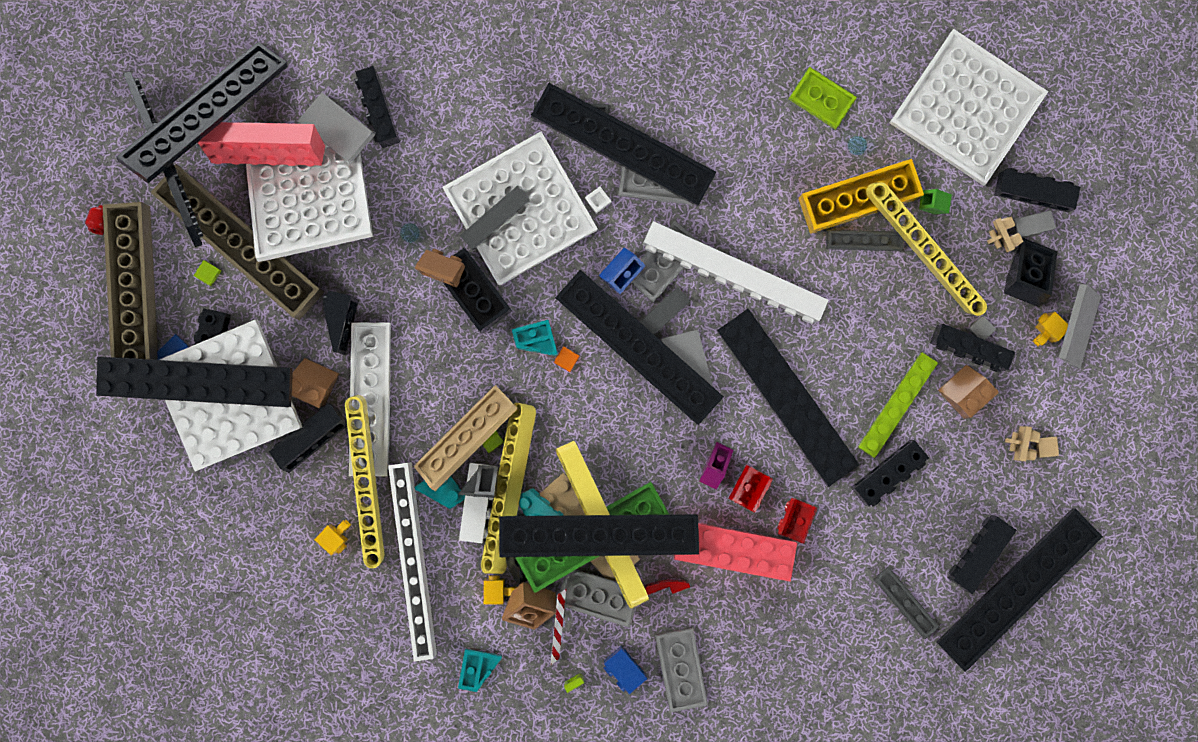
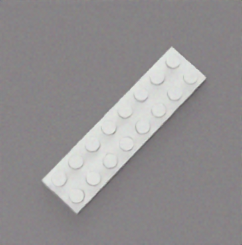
(372, 380)

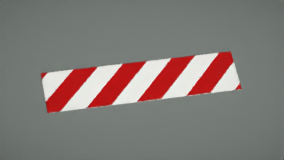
(558, 626)

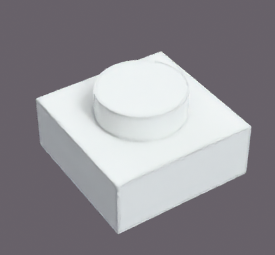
(598, 200)

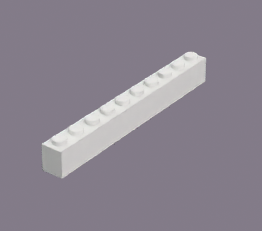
(734, 272)
(412, 561)

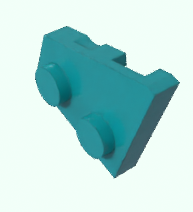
(535, 338)
(446, 494)
(534, 505)
(476, 668)

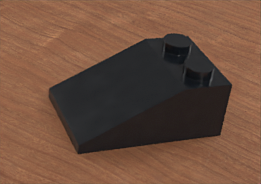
(1031, 273)
(339, 314)

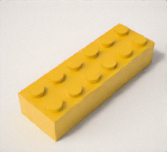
(848, 198)

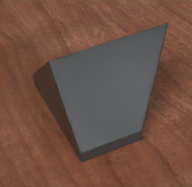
(482, 483)

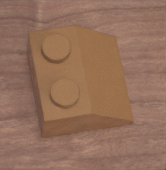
(440, 268)
(313, 383)
(968, 391)
(530, 608)

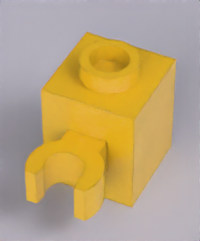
(1051, 328)
(332, 538)
(495, 590)

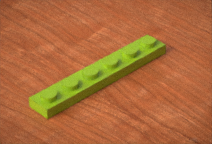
(897, 405)

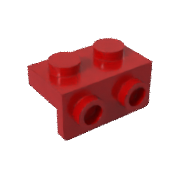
(750, 488)
(797, 520)

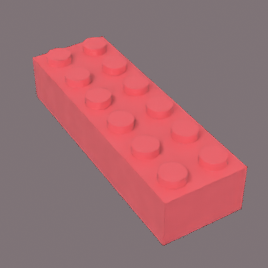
(264, 144)
(744, 552)

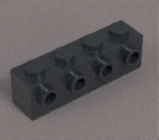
(377, 106)
(1037, 190)
(211, 324)
(972, 347)
(307, 440)
(889, 473)
(981, 554)

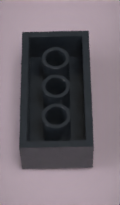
(478, 295)

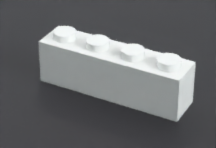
(475, 514)

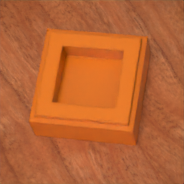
(566, 359)

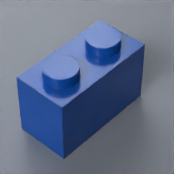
(622, 270)
(624, 670)

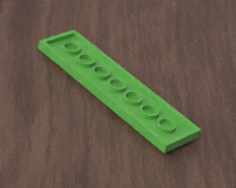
(546, 570)

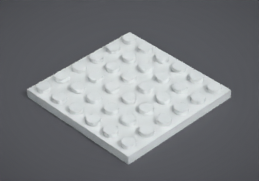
(968, 107)
(307, 206)
(542, 227)
(224, 430)

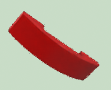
(674, 584)

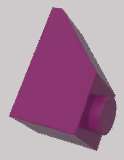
(716, 466)

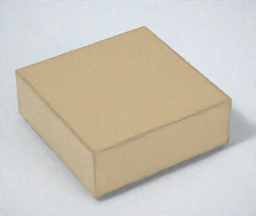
(1047, 447)

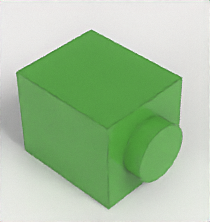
(935, 201)

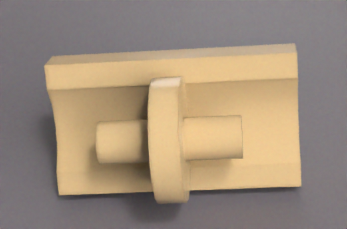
(1001, 227)
(1020, 443)

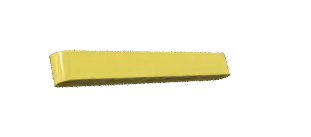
(935, 252)
(509, 482)
(361, 490)
(593, 504)

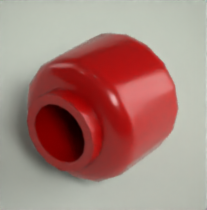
(95, 220)

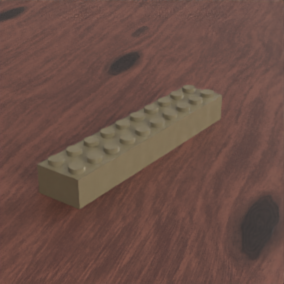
(235, 242)
(130, 280)

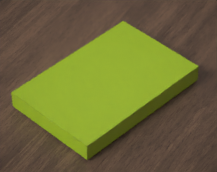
(822, 98)

